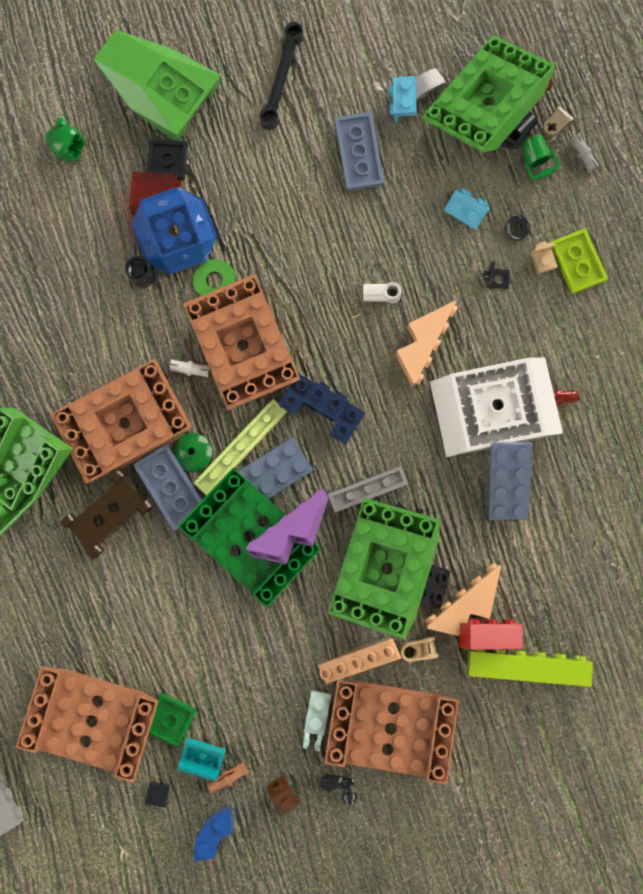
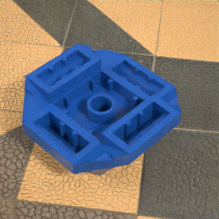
(152, 227)

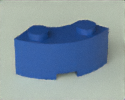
(214, 829)

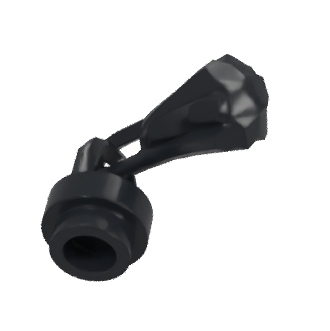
(332, 782)

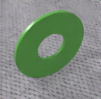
(208, 267)

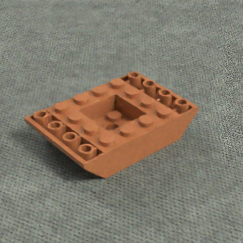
(238, 315)
(94, 421)

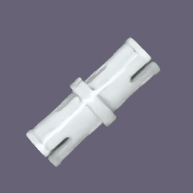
(189, 368)

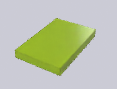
(578, 261)

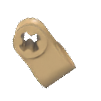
(422, 649)

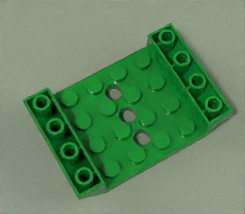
(221, 523)

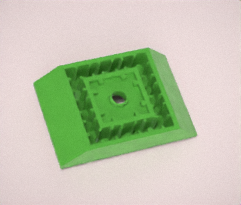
(497, 75)
(364, 590)

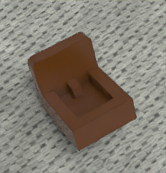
(282, 795)

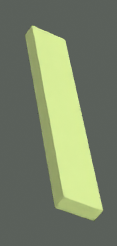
(241, 446)

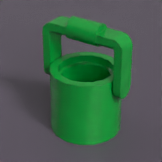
(536, 154)

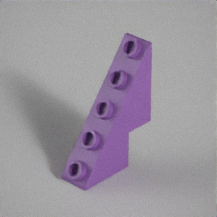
(297, 527)

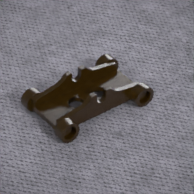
(92, 535)

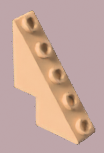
(425, 337)
(475, 600)
(360, 660)

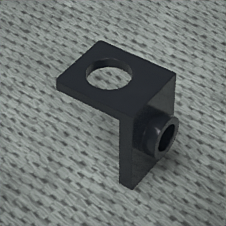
(489, 274)

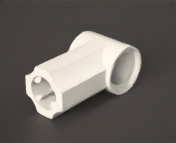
(378, 292)

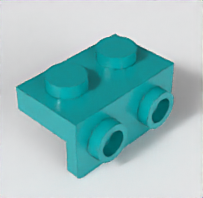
(201, 759)

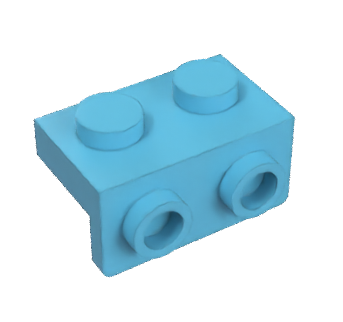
(403, 96)
(467, 208)

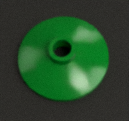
(199, 459)

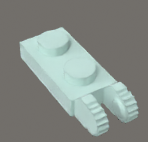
(316, 717)

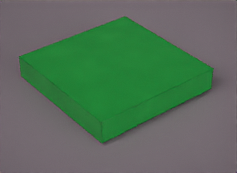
(172, 720)

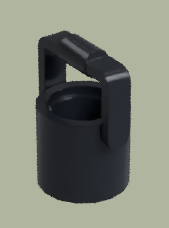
(521, 132)

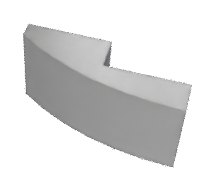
(428, 82)

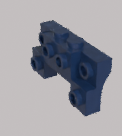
(326, 403)

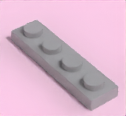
(368, 489)

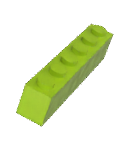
(530, 667)

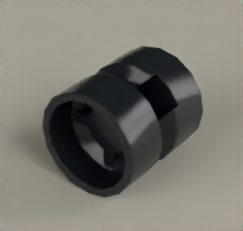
(139, 272)

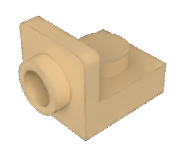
(543, 257)

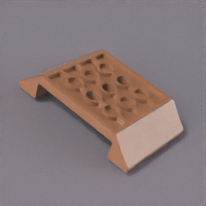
(60, 714)
(421, 736)

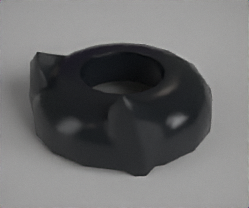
(523, 222)

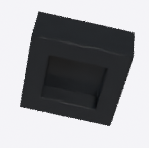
(157, 794)

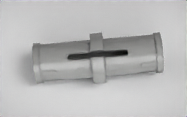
(584, 153)

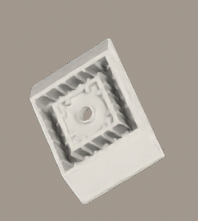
(466, 409)

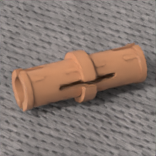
(227, 778)

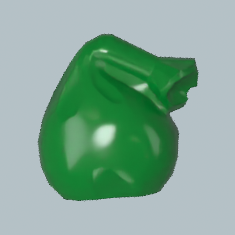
(65, 141)

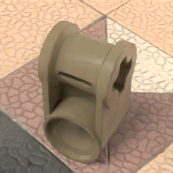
(556, 124)

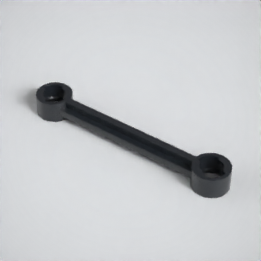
(281, 75)

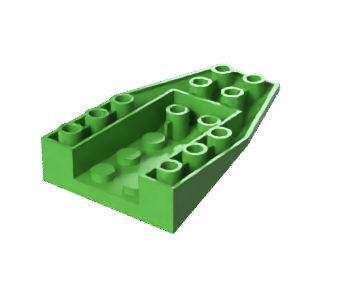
(156, 81)
(27, 463)

